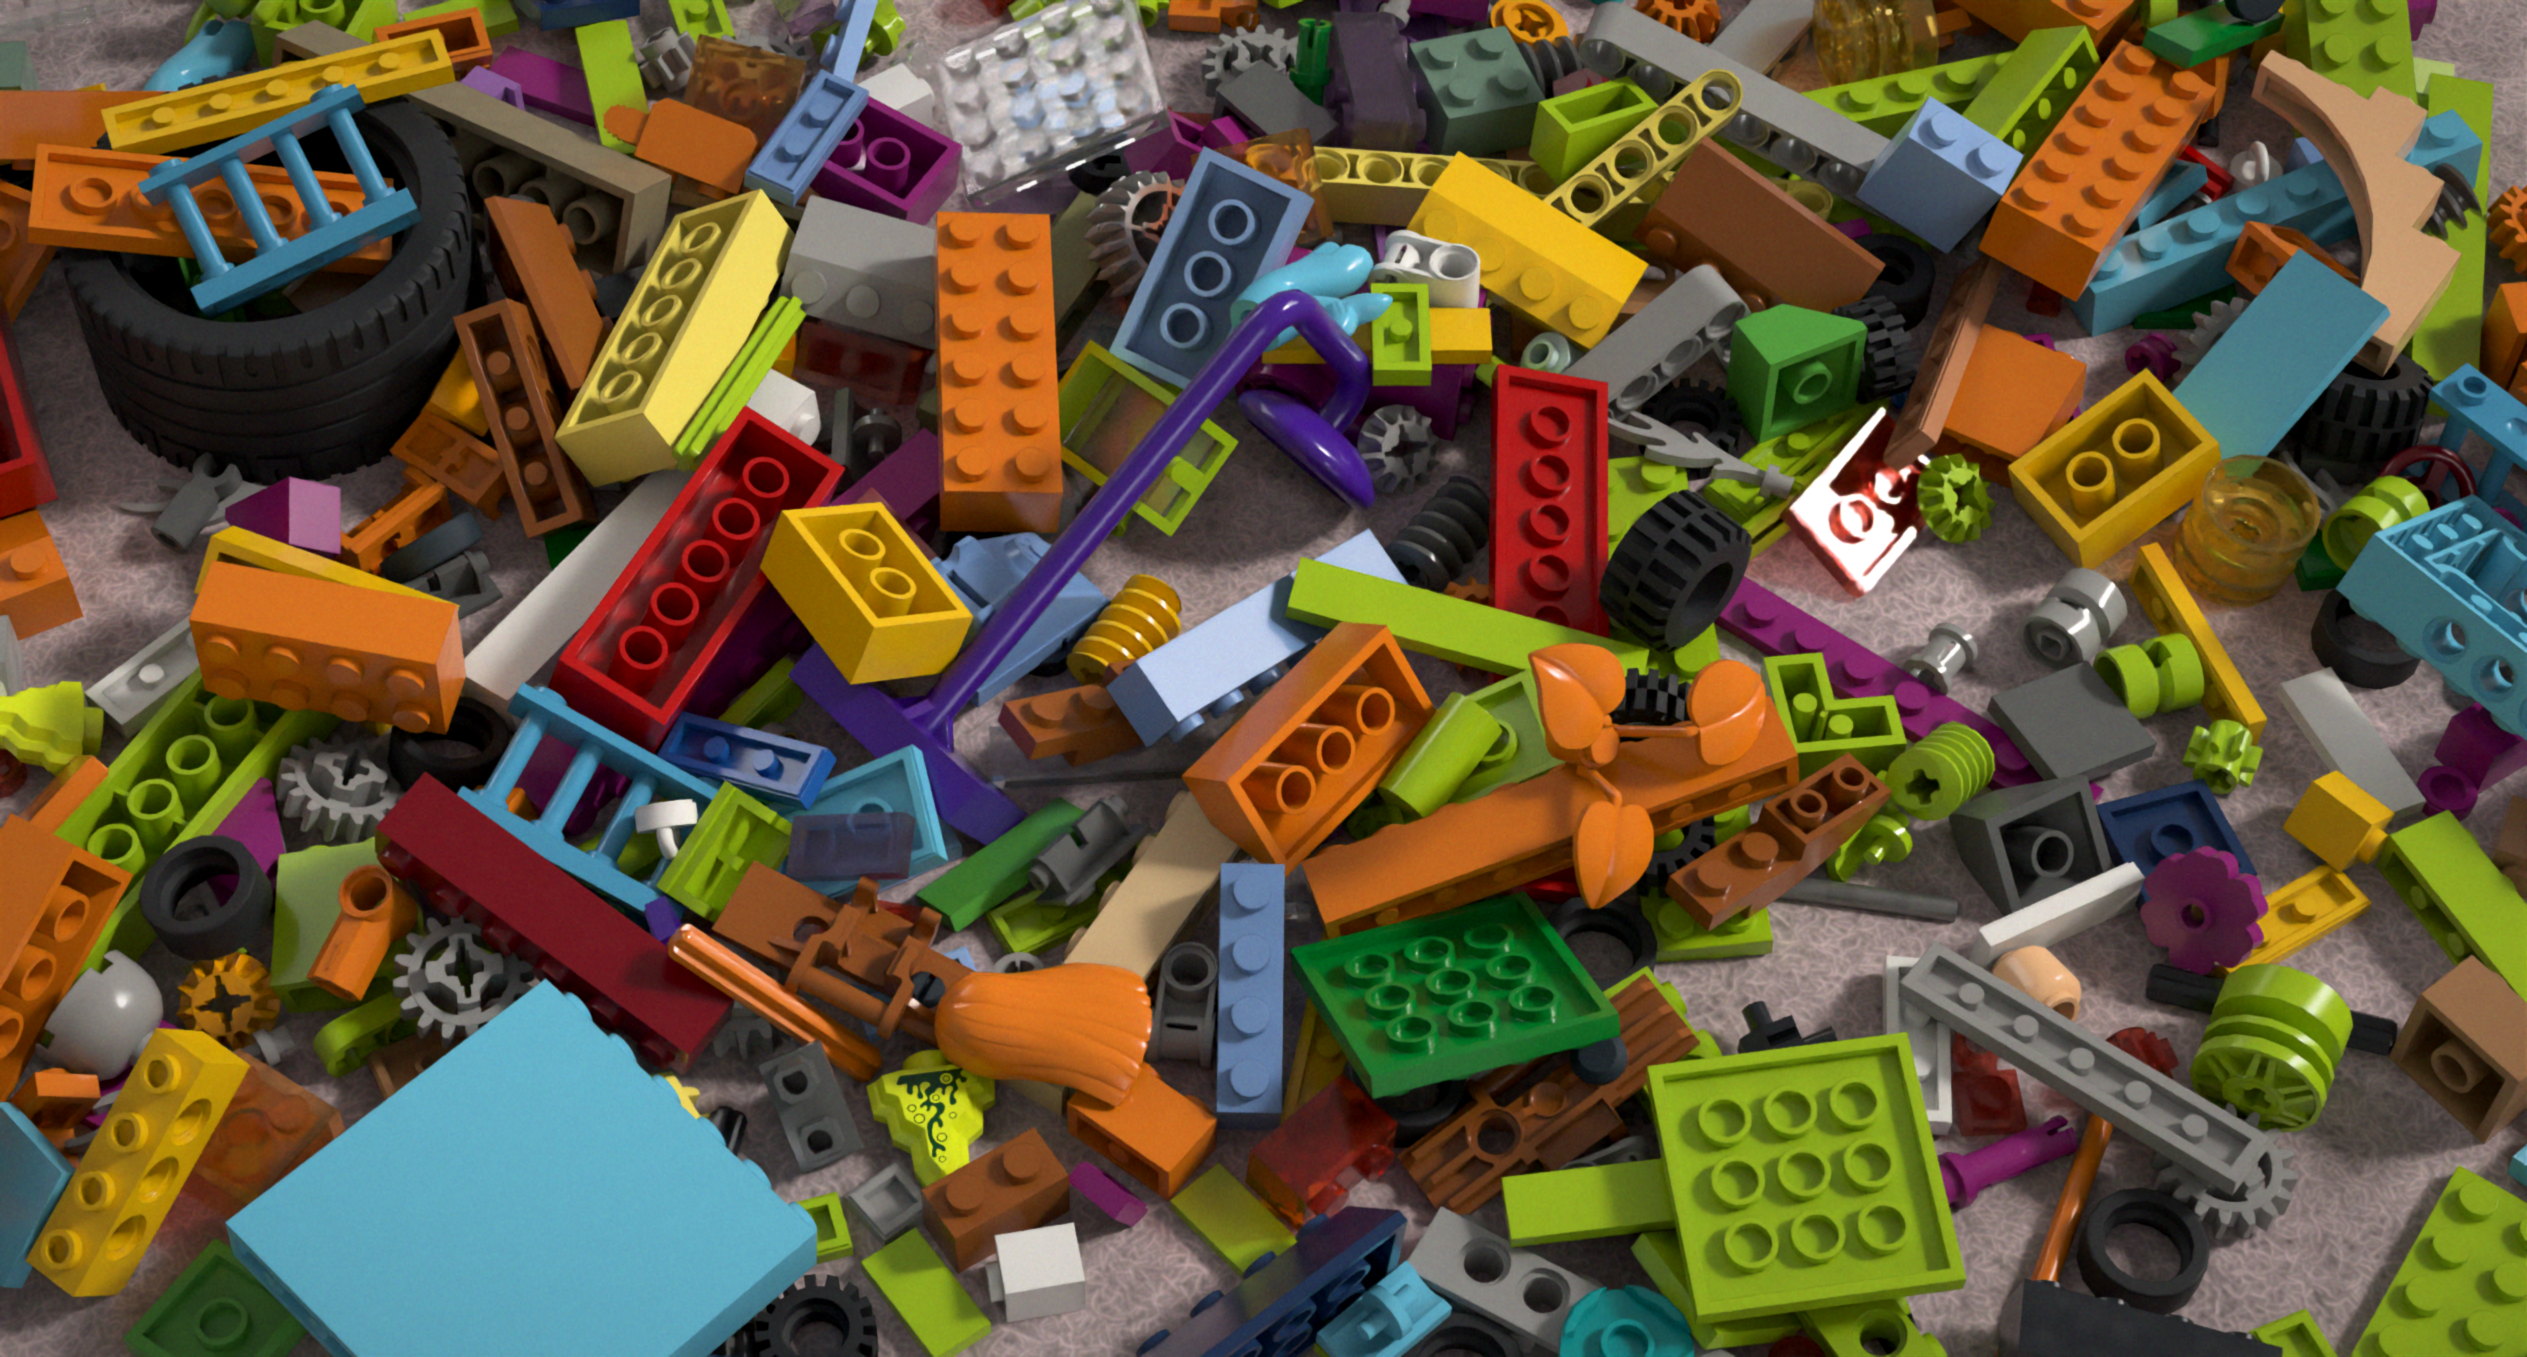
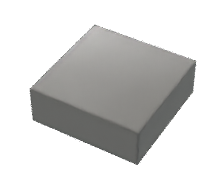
(888, 1203)

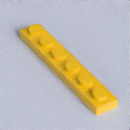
(258, 98)

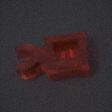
(1984, 1097)

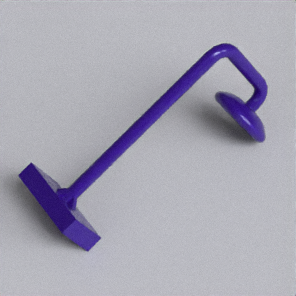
(1309, 438)

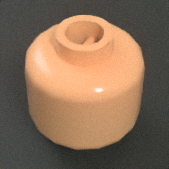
(2042, 978)

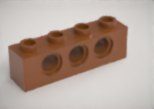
(524, 418)

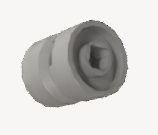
(2073, 619)

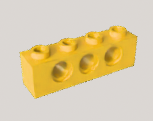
(137, 1162)

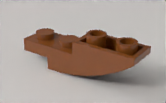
(1073, 722)
(1782, 847)

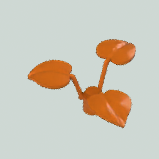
(1575, 695)

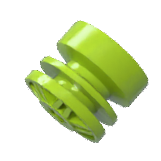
(2272, 1046)

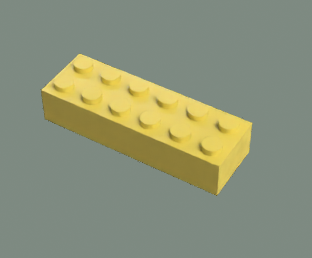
(676, 337)

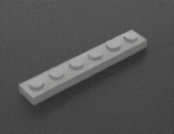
(2084, 1068)

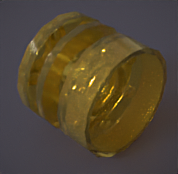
(1873, 38)
(2245, 531)

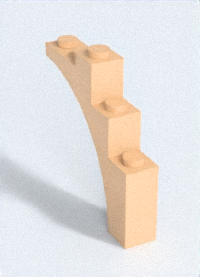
(2390, 197)

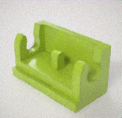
(722, 849)

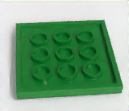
(1453, 994)

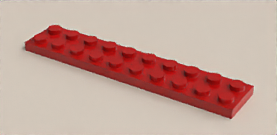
(1548, 517)

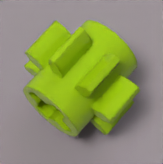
(2223, 756)

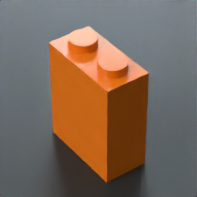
(2009, 401)

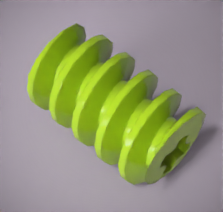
(1941, 772)

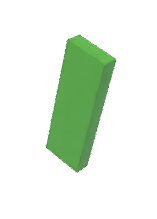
(997, 868)

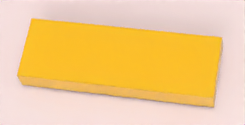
(2304, 914)

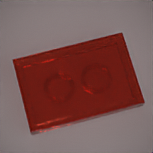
(1858, 509)

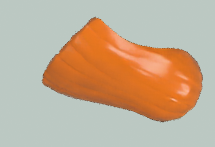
(1050, 1025)

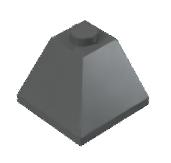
(2031, 840)

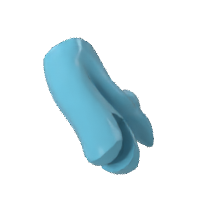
(211, 52)
(1329, 276)

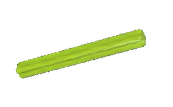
(739, 383)

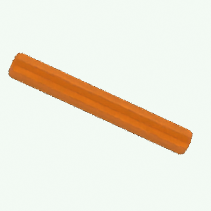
(773, 1001)

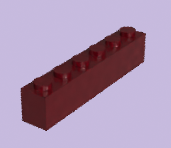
(551, 924)

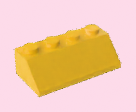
(1530, 253)

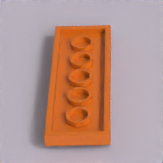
(95, 203)

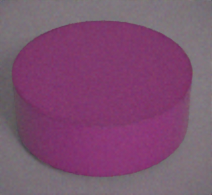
(2447, 789)

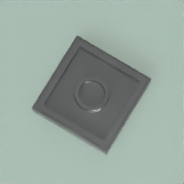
(2071, 724)

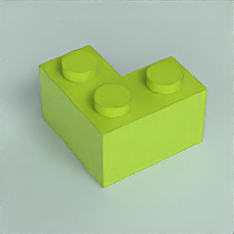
(1828, 727)

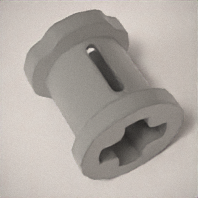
(1941, 661)

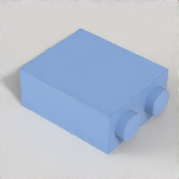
(1939, 175)

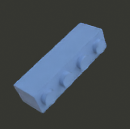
(1250, 996)

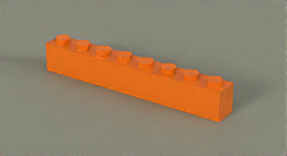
(1529, 829)

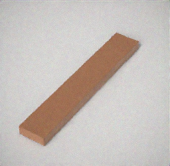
(1944, 363)

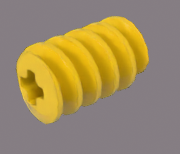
(1132, 626)

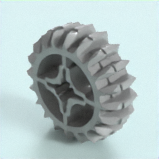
(1126, 246)

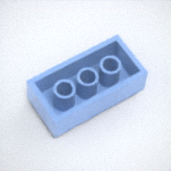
(1216, 244)

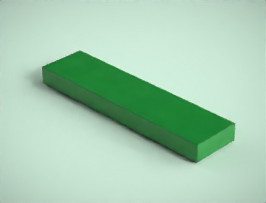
(2206, 35)

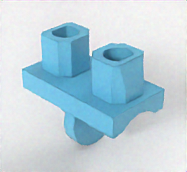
(1386, 1318)

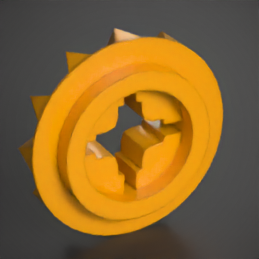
(1532, 15)
(241, 976)

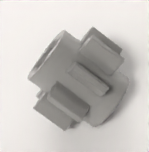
(667, 59)

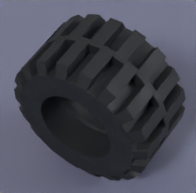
(2366, 413)
(1675, 571)

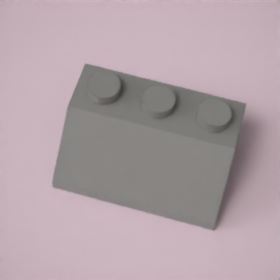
(863, 271)

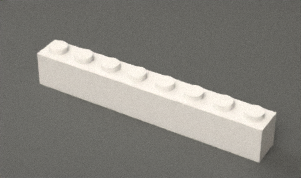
(547, 620)

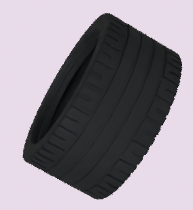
(305, 388)

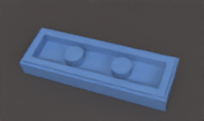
(806, 138)

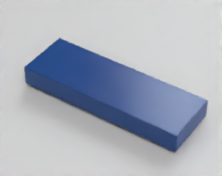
(749, 759)

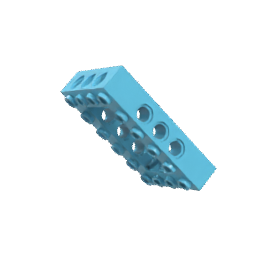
(2460, 569)

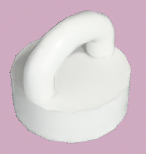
(2253, 167)
(666, 820)

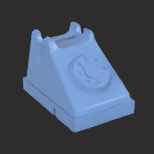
(985, 576)

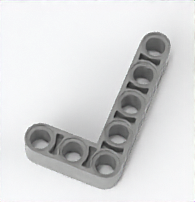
(1664, 340)

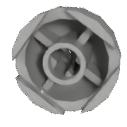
(104, 1020)

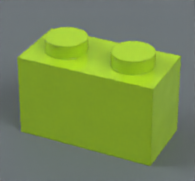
(1584, 124)

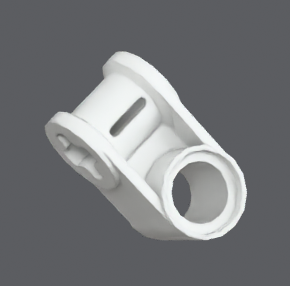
(1446, 267)

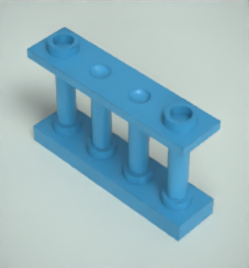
(276, 258)
(2495, 417)
(597, 869)

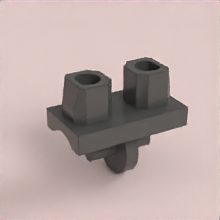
(857, 437)
(810, 1106)

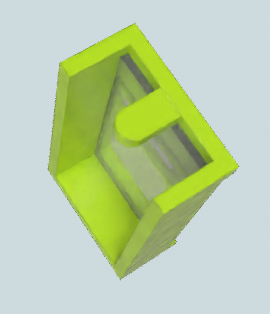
(1108, 412)

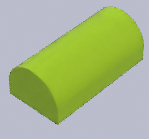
(1440, 757)

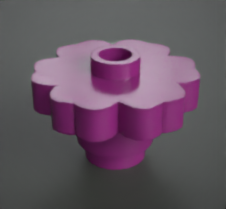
(2204, 910)

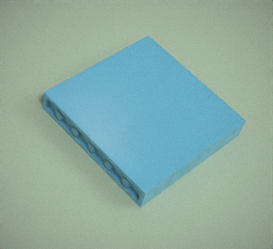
(526, 1209)

